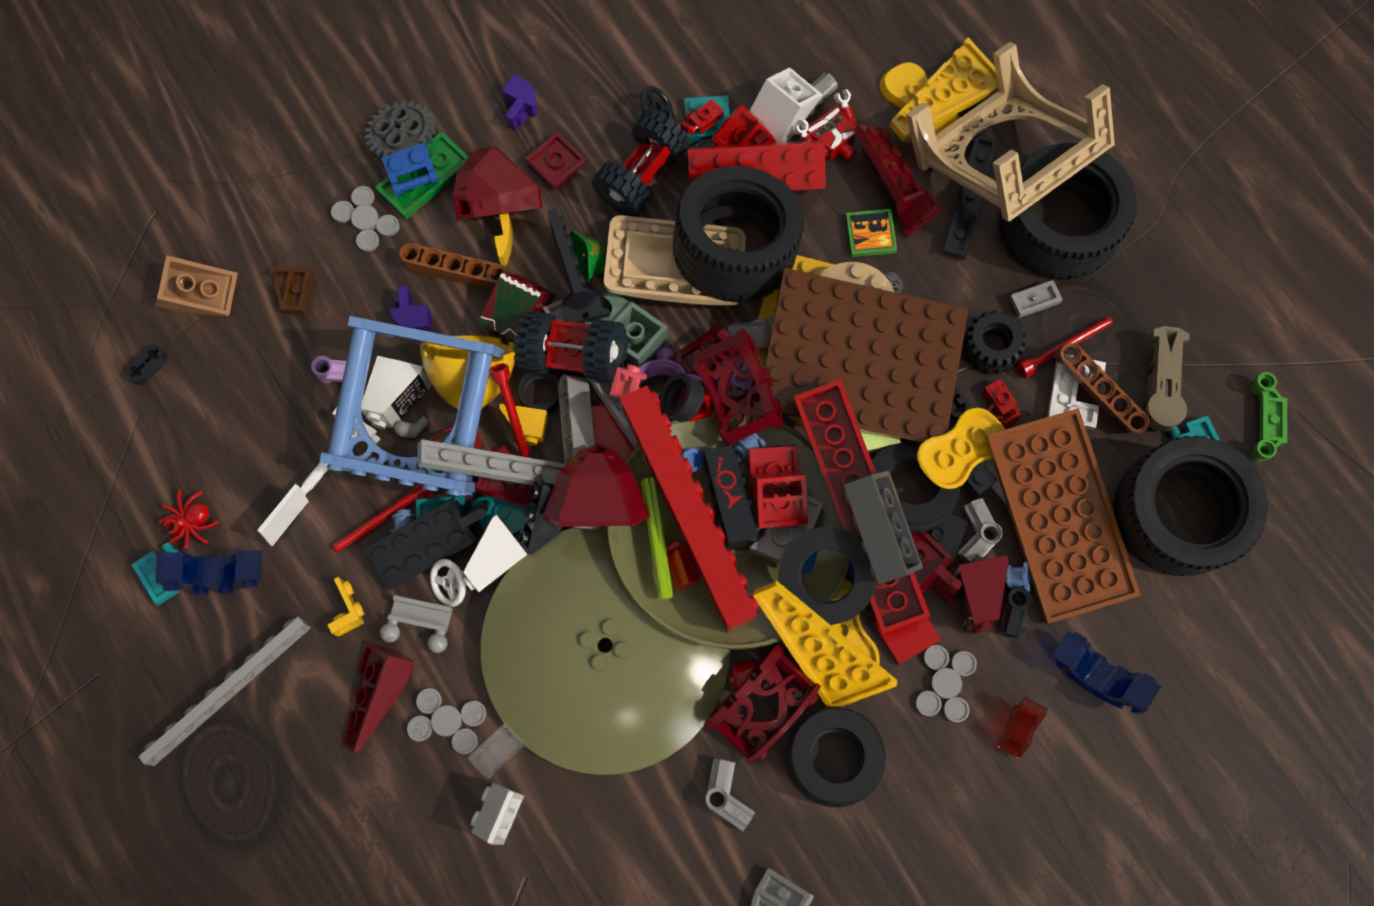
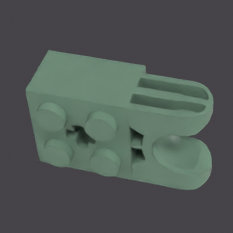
(643, 330)

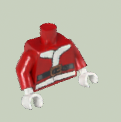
(833, 128)

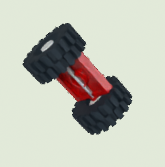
(659, 143)
(570, 346)

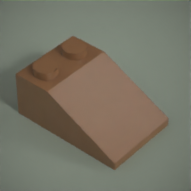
(195, 288)

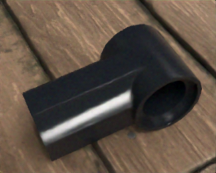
(1013, 615)

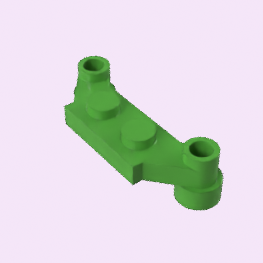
(1271, 417)

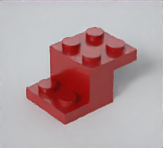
(777, 486)

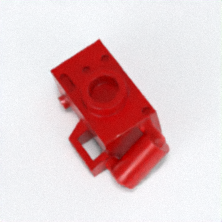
(703, 118)
(1002, 403)
(681, 565)

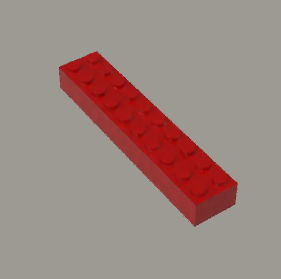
(842, 460)
(688, 510)

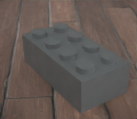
(882, 527)

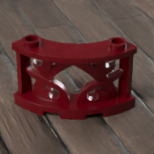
(719, 331)
(768, 406)
(764, 669)

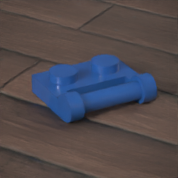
(407, 162)

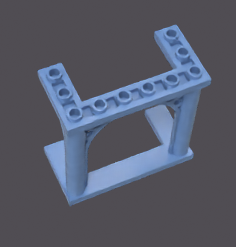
(340, 450)

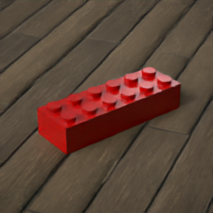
(795, 163)

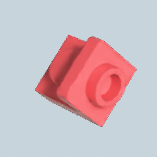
(626, 380)

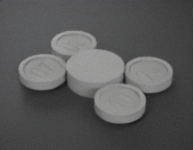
(365, 219)
(946, 683)
(446, 721)

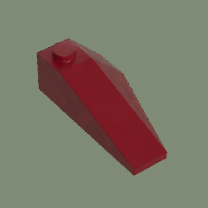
(381, 682)

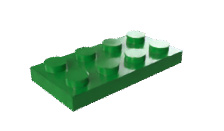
(446, 160)

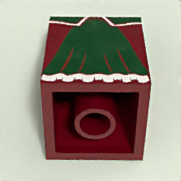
(510, 300)
(981, 592)

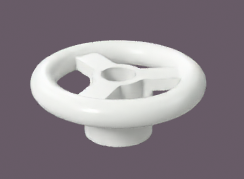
(451, 583)

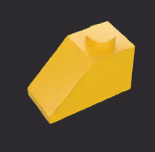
(533, 422)

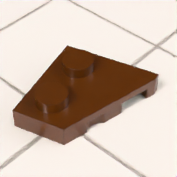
(293, 288)

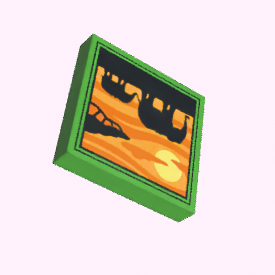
(871, 233)

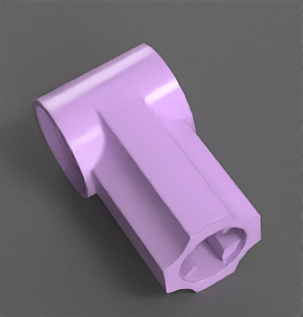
(335, 371)

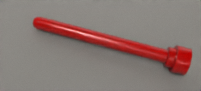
(1027, 367)
(500, 374)
(382, 516)

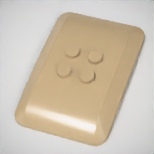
(643, 261)

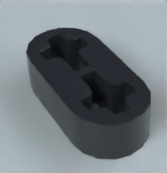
(146, 364)

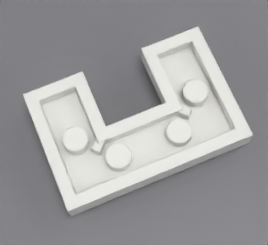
(1065, 391)

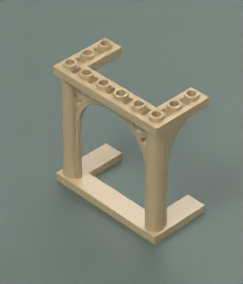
(1014, 93)

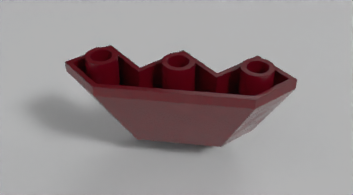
(493, 186)
(595, 492)

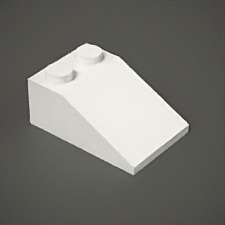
(497, 814)

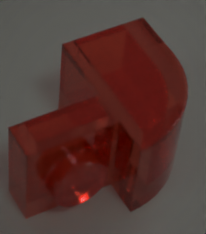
(1020, 727)

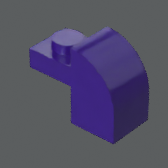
(523, 100)
(411, 316)

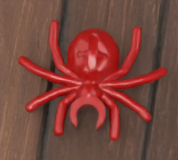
(187, 519)

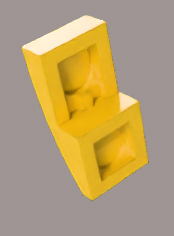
(504, 241)

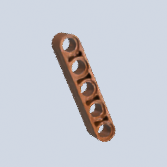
(446, 261)
(1112, 392)

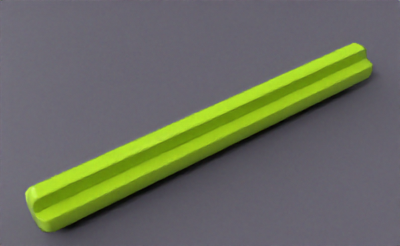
(657, 539)

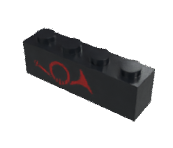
(729, 497)

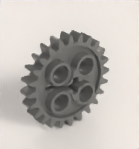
(399, 128)

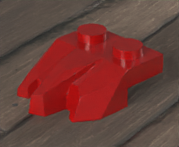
(742, 128)

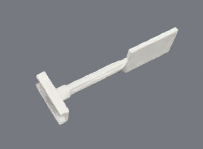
(296, 498)

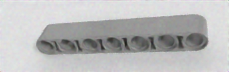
(575, 417)

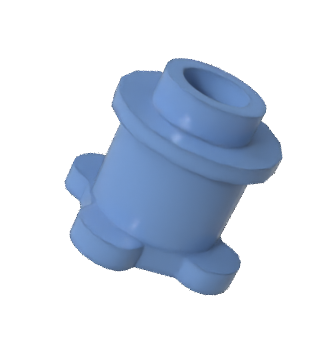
(748, 442)
(402, 518)
(1018, 577)

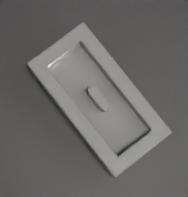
(1035, 299)

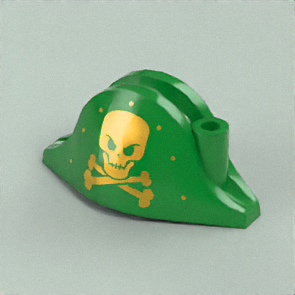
(590, 255)

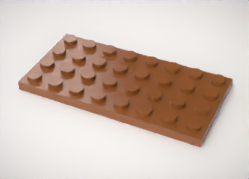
(1062, 516)

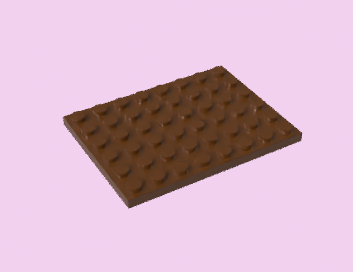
(885, 346)

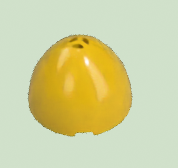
(447, 368)

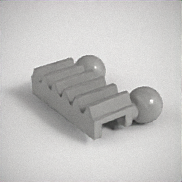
(421, 615)

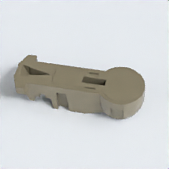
(1164, 404)

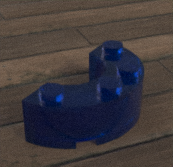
(206, 574)
(1103, 679)

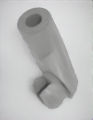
(411, 430)

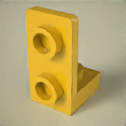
(346, 622)

